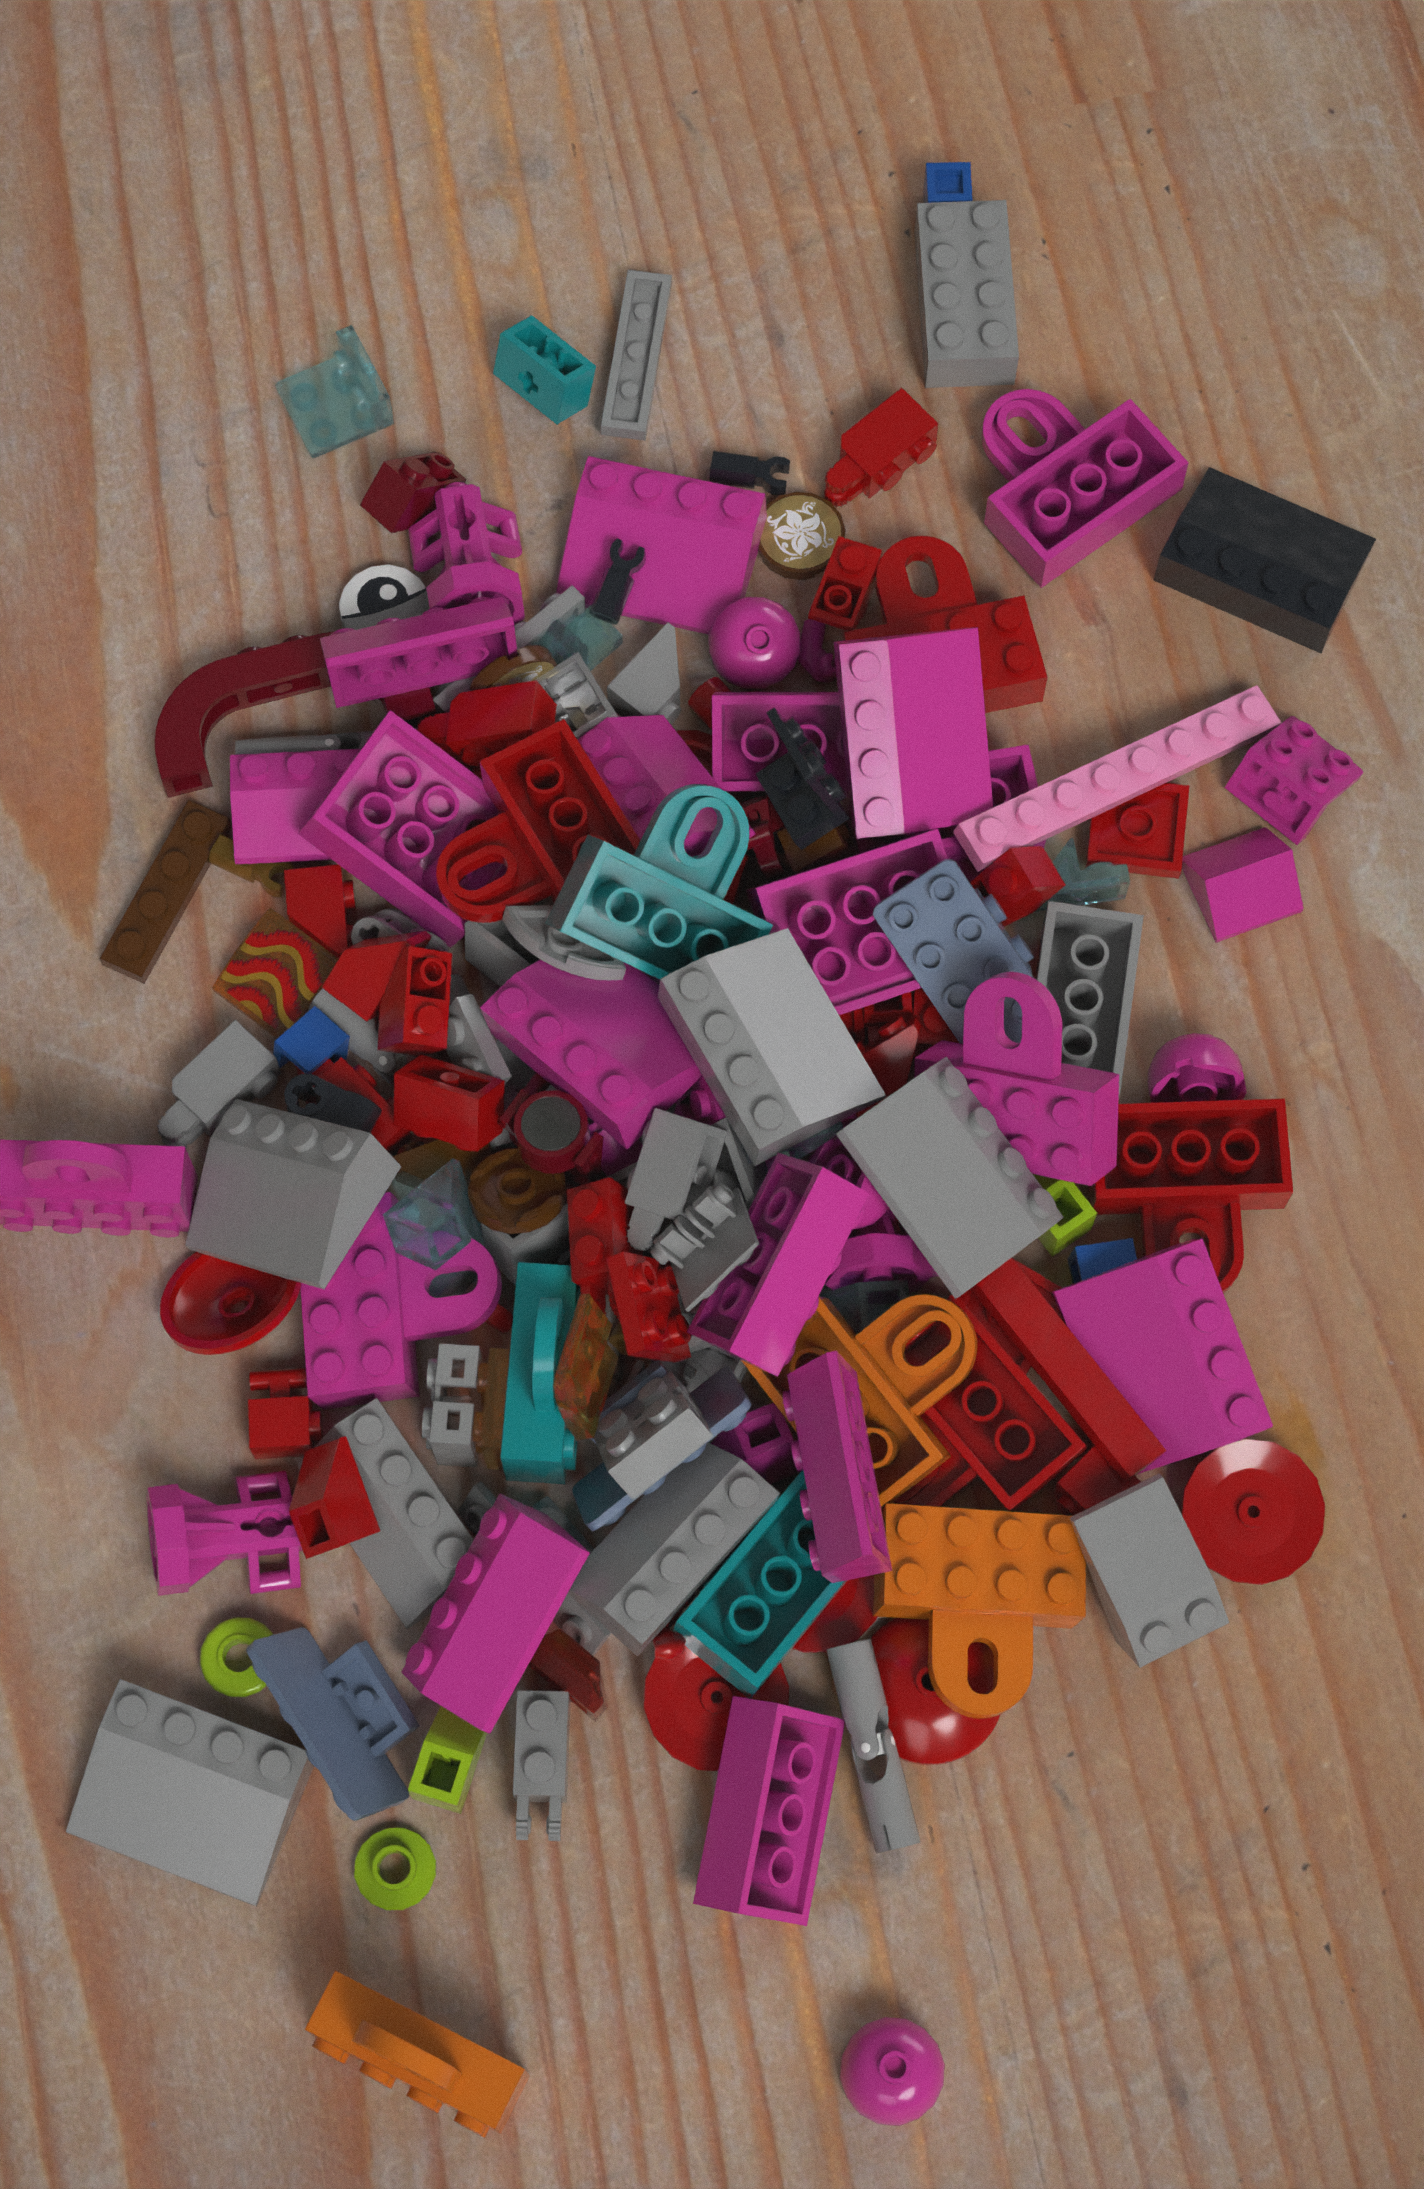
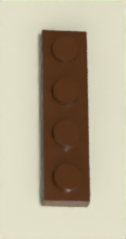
(165, 892)

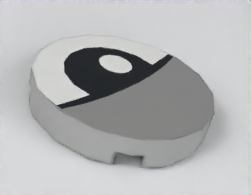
(382, 594)

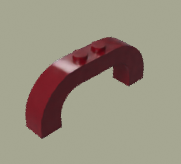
(242, 682)

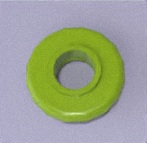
(214, 1652)
(413, 1887)

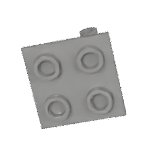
(710, 1246)

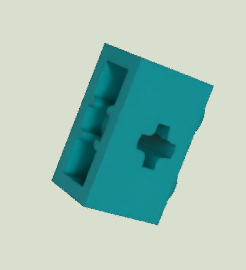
(544, 369)

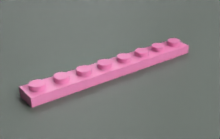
(1117, 777)

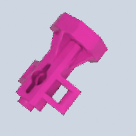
(467, 550)
(880, 1254)
(196, 1536)

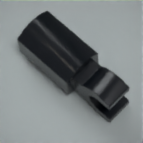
(749, 471)
(616, 584)

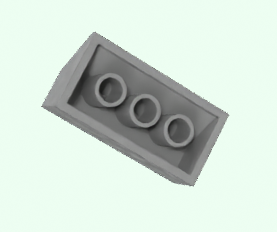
(419, 1530)
(671, 1545)

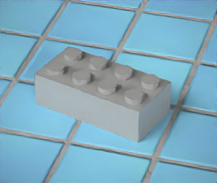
(966, 294)
(1091, 971)

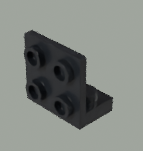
(801, 786)

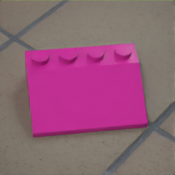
(694, 535)
(913, 731)
(396, 816)
(834, 918)
(596, 1042)
(1169, 1349)

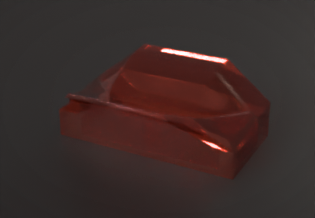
(571, 1670)

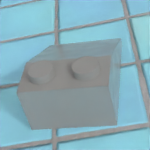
(1148, 1571)

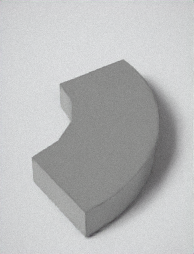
(557, 948)

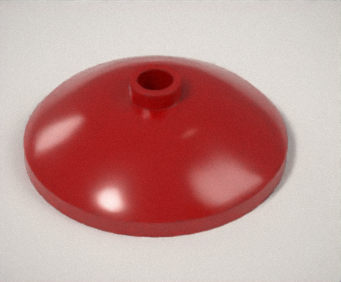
(223, 1305)
(919, 1720)

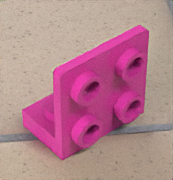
(1292, 778)

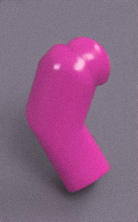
(813, 656)

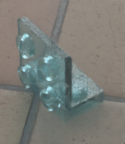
(337, 398)

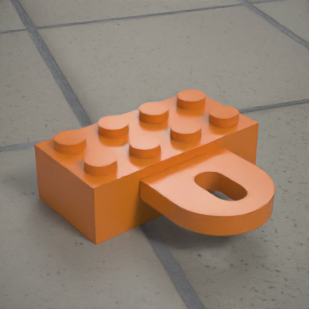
(889, 1386)
(983, 1582)
(417, 2052)

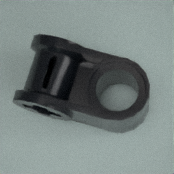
(333, 1103)

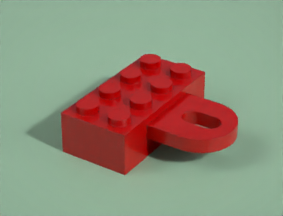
(1007, 640)
(546, 809)
(1195, 1172)
(990, 1425)

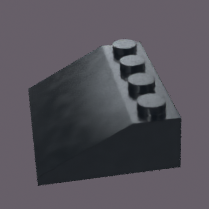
(1263, 559)

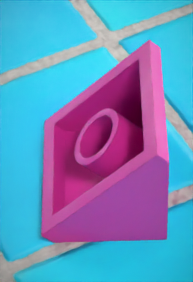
(1244, 883)

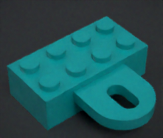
(661, 903)
(534, 1436)
(759, 1598)

